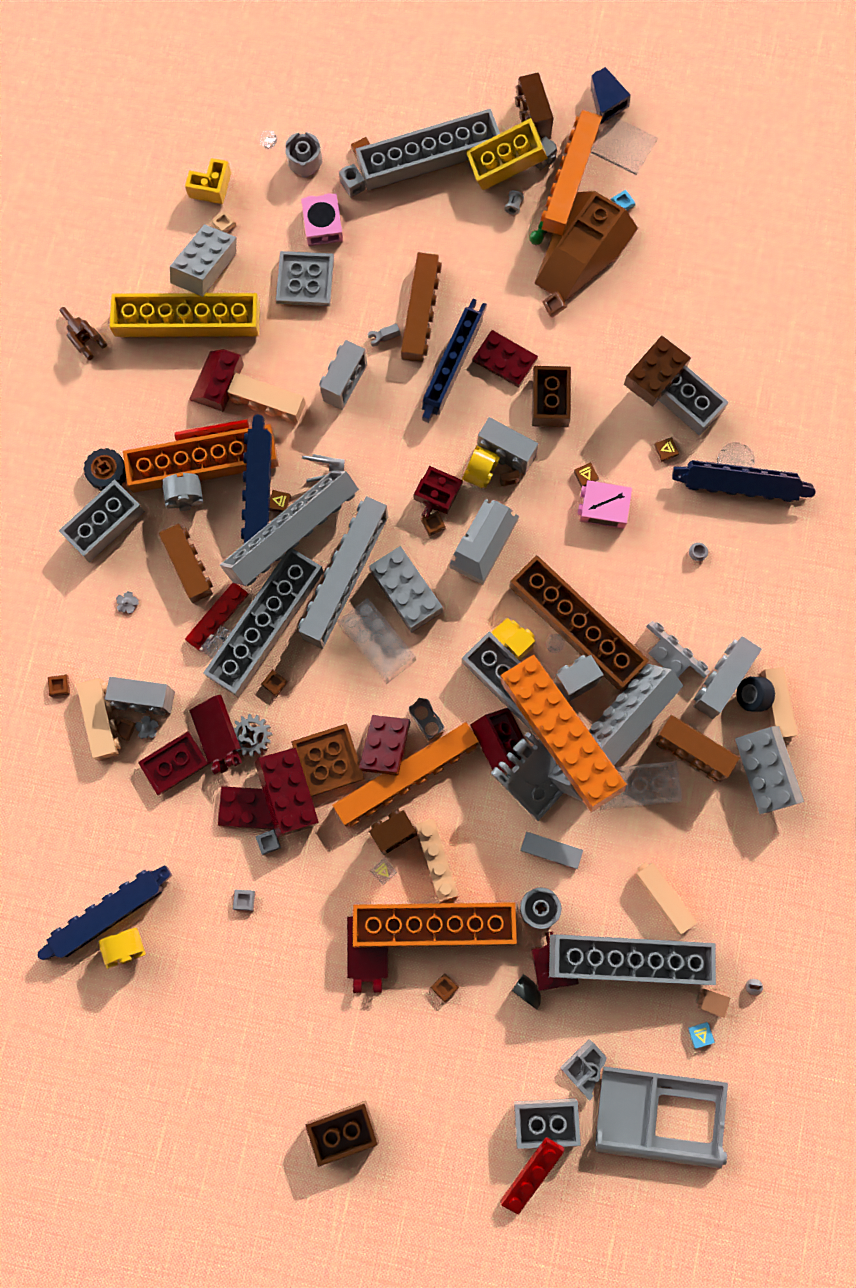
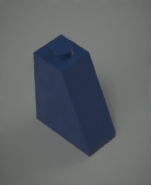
(608, 94)

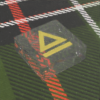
(383, 871)

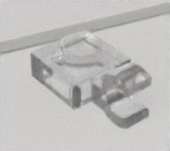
(214, 643)

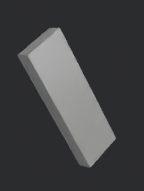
(551, 850)

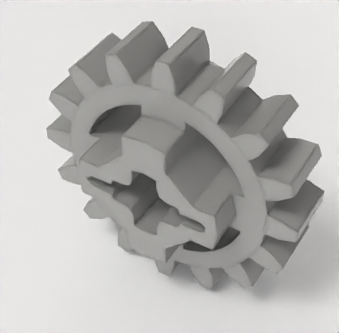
(259, 731)

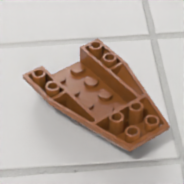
(591, 241)

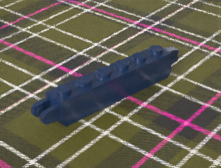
(452, 360)
(256, 478)
(743, 480)
(106, 914)

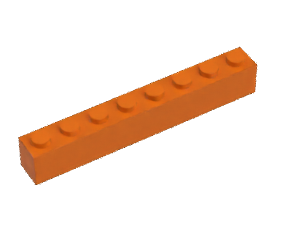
(571, 174)
(412, 771)

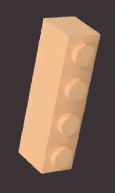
(266, 398)
(98, 719)
(436, 860)

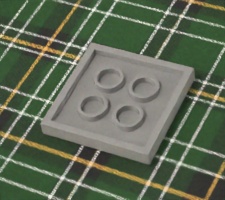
(305, 278)

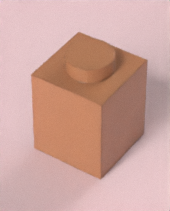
(713, 1002)

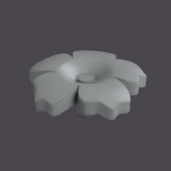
(127, 602)
(147, 727)

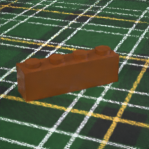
(185, 562)

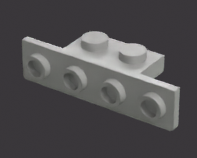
(673, 655)

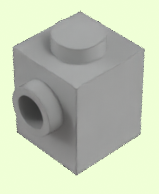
(551, 151)

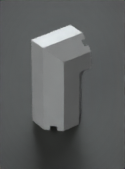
(484, 541)

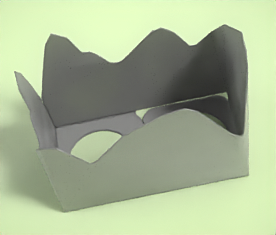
(422, 723)

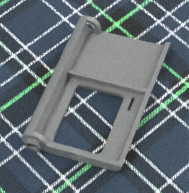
(630, 1114)

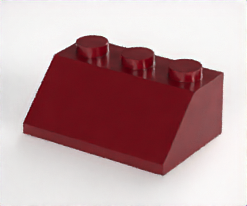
(216, 379)
(498, 736)

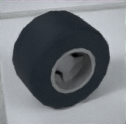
(755, 694)

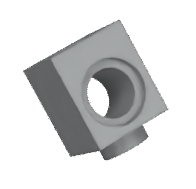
(353, 186)

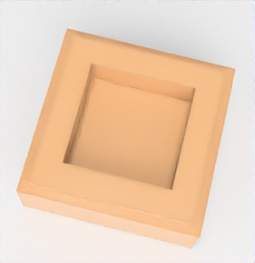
(223, 222)

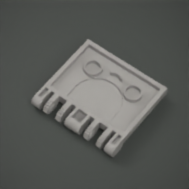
(529, 778)

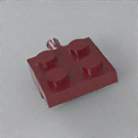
(437, 491)
(541, 967)

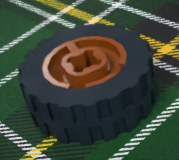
(104, 467)

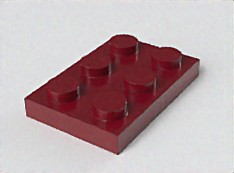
(505, 358)
(385, 745)
(173, 763)
(244, 808)

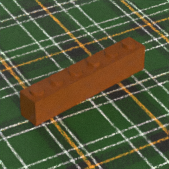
(420, 307)

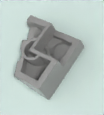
(584, 1067)

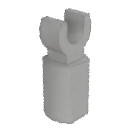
(384, 334)

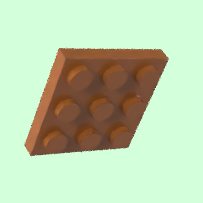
(328, 759)

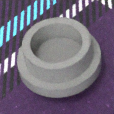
(698, 551)

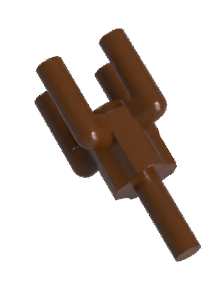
(80, 332)

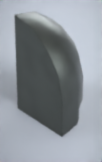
(528, 991)

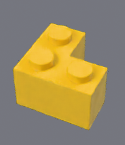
(209, 186)
(514, 638)

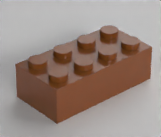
(696, 749)

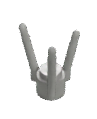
(334, 464)

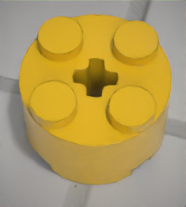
(480, 466)
(121, 948)

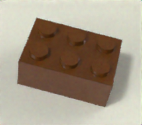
(534, 103)
(657, 371)
(551, 396)
(392, 832)
(342, 1133)

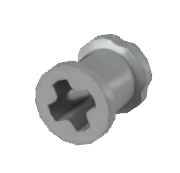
(514, 201)

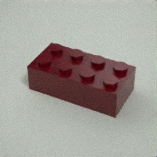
(286, 792)

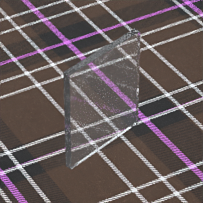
(624, 145)

